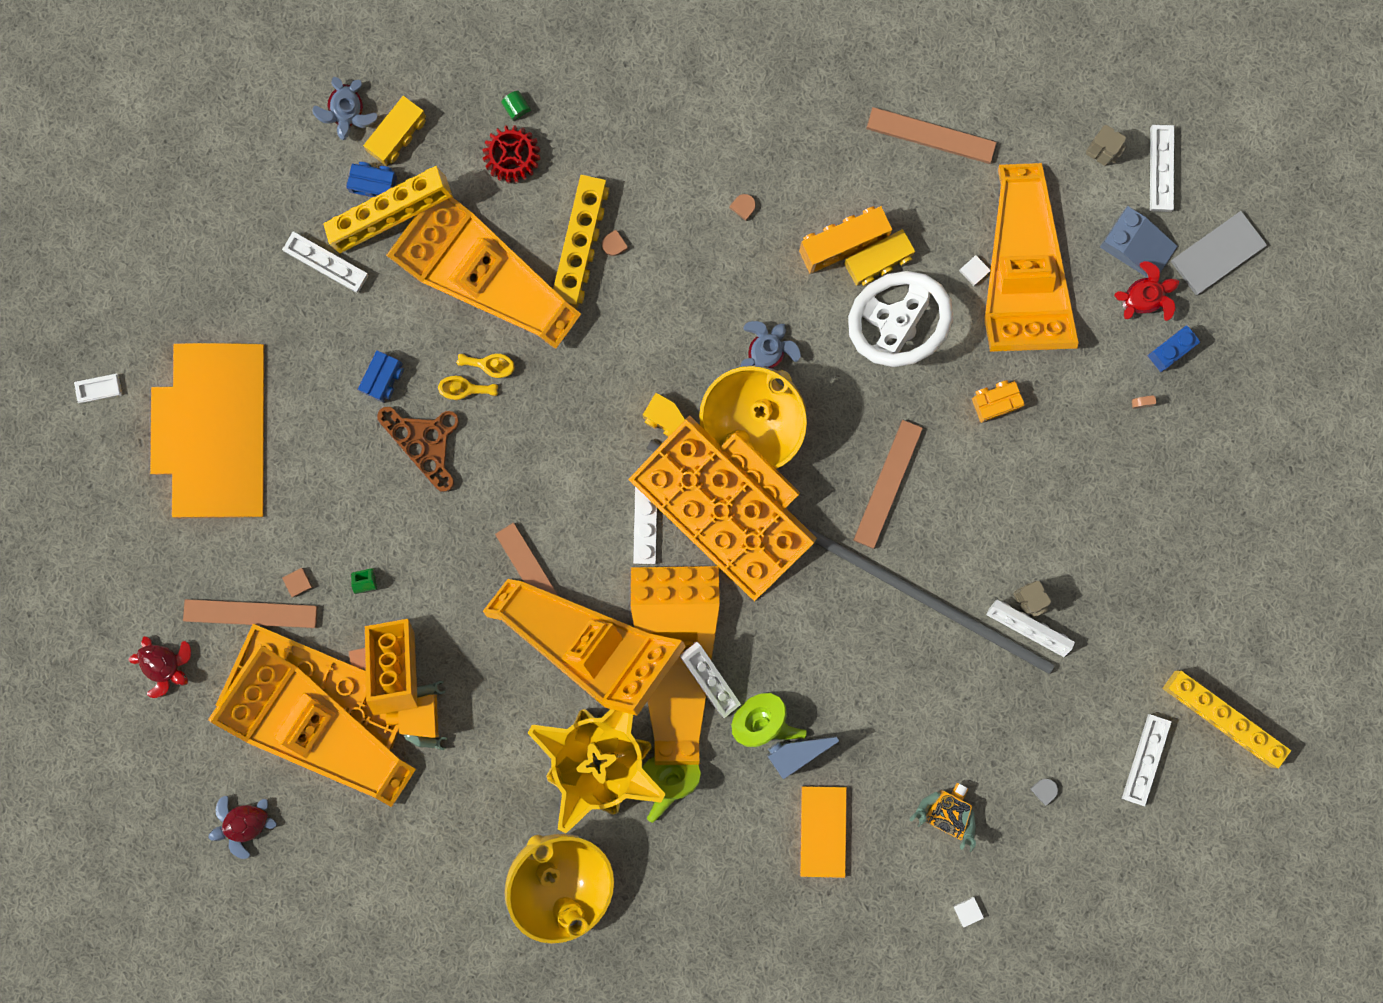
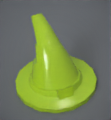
(763, 720)
(675, 782)

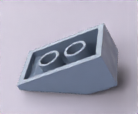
(1138, 240)
(795, 754)

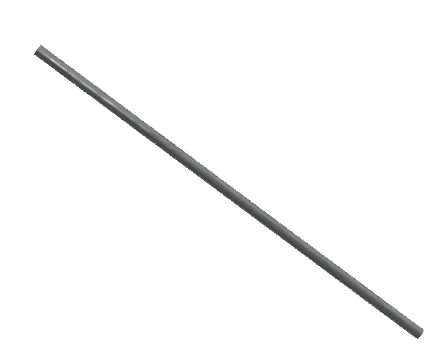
(922, 596)

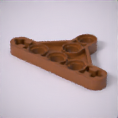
(417, 433)

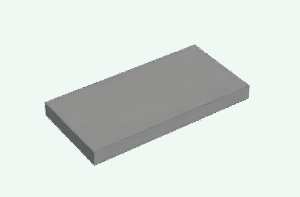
(1218, 253)

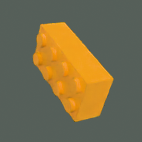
(844, 239)
(390, 667)

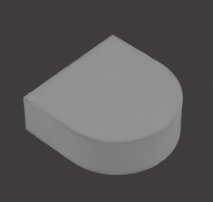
(1045, 790)

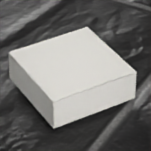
(974, 270)
(968, 912)

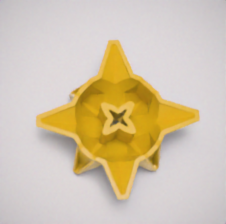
(581, 781)

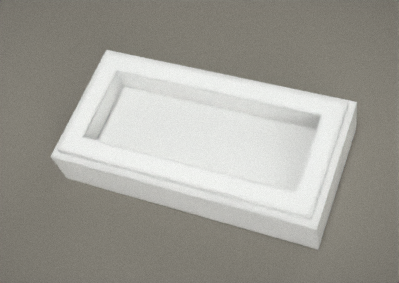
(98, 388)

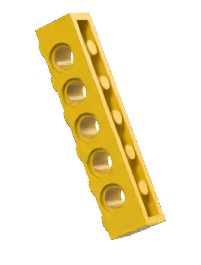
(586, 188)
(387, 209)
(1226, 719)

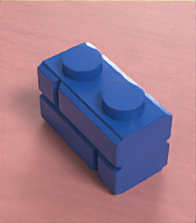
(370, 181)
(1173, 348)
(381, 376)

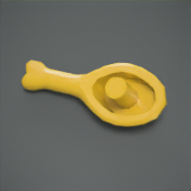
(494, 365)
(459, 388)

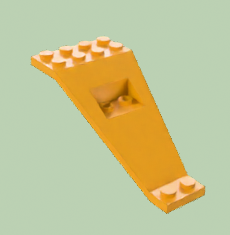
(450, 244)
(1027, 281)
(684, 607)
(597, 652)
(274, 705)

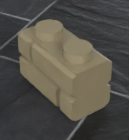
(1106, 146)
(1032, 598)

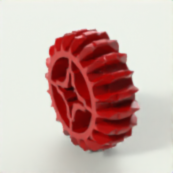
(517, 147)

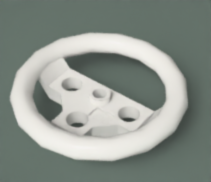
(901, 320)

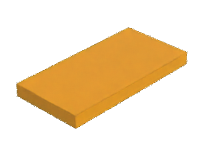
(823, 831)

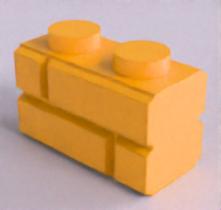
(997, 401)

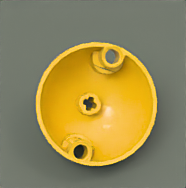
(734, 405)
(576, 879)

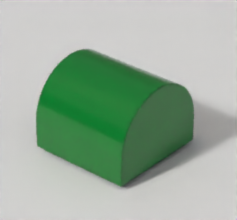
(515, 105)
(363, 581)

